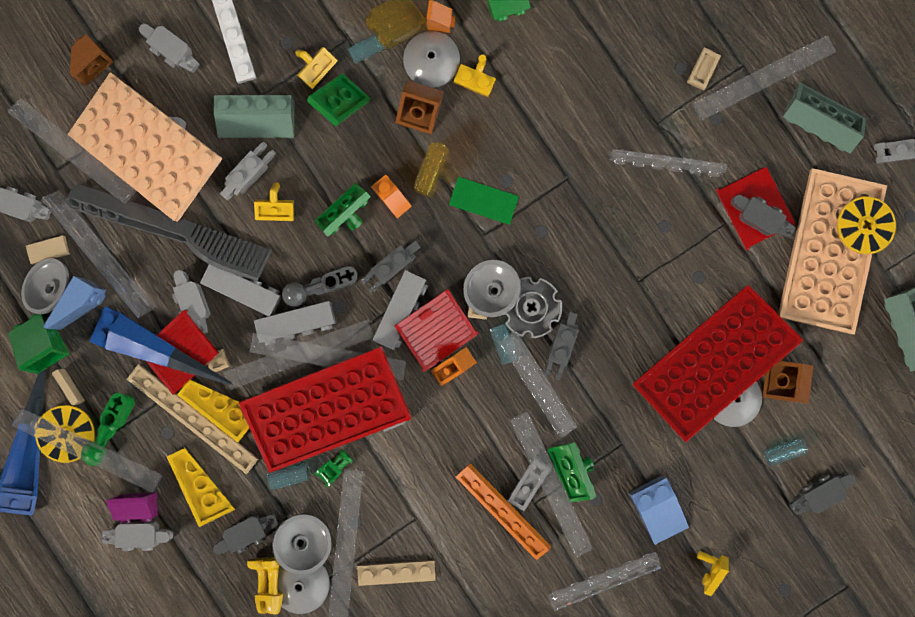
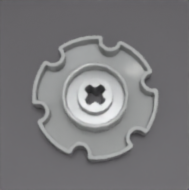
(546, 306)

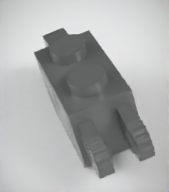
(761, 216)
(392, 265)
(562, 345)
(823, 493)
(246, 532)

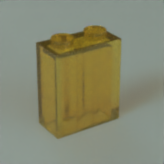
(395, 22)
(431, 169)

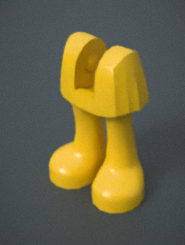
(268, 598)

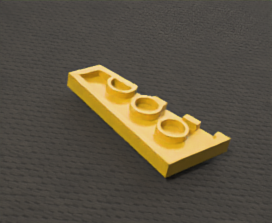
(217, 408)
(199, 490)

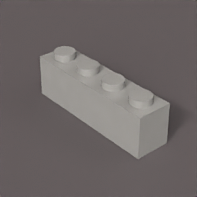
(242, 290)
(401, 305)
(297, 321)

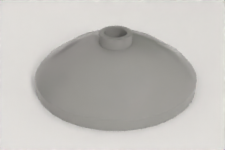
(433, 71)
(486, 278)
(44, 285)
(744, 410)
(315, 544)
(313, 593)

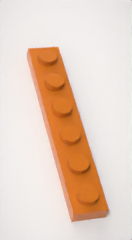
(503, 511)

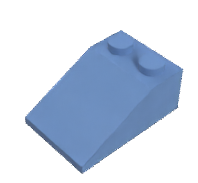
(76, 301)
(659, 509)

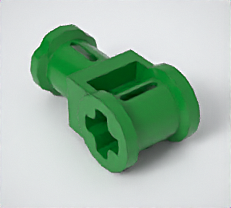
(331, 470)

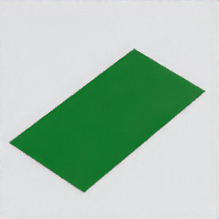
(483, 200)

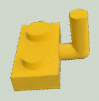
(316, 66)
(475, 79)
(274, 209)
(718, 571)

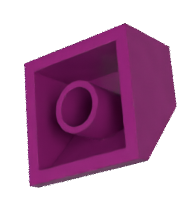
(133, 506)

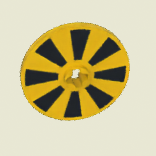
(878, 233)
(71, 419)

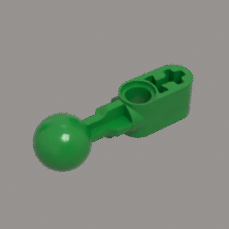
(107, 428)

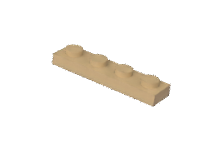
(396, 572)

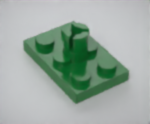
(338, 99)
(343, 211)
(573, 471)

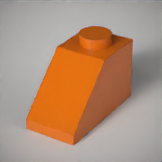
(439, 17)
(391, 196)
(453, 366)

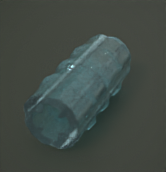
(365, 49)
(498, 334)
(785, 452)
(287, 477)

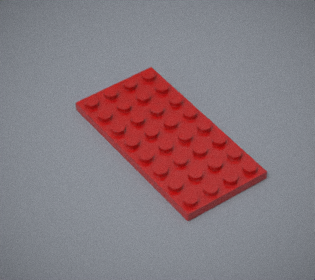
(717, 363)
(325, 409)

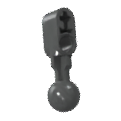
(295, 294)

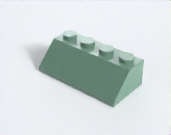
(254, 116)
(825, 118)
(902, 313)

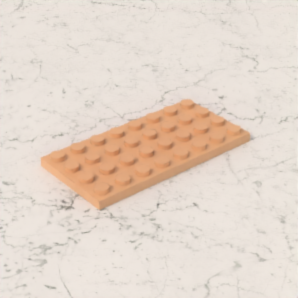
(144, 147)
(824, 275)

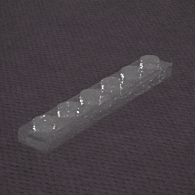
(674, 163)
(537, 384)
(604, 581)

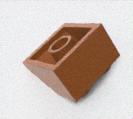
(87, 60)
(419, 107)
(789, 382)

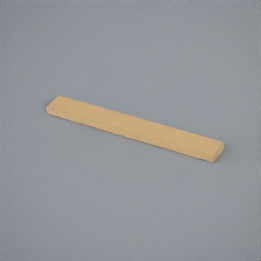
(192, 419)

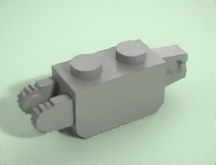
(169, 46)
(247, 172)
(22, 206)
(191, 297)
(137, 535)

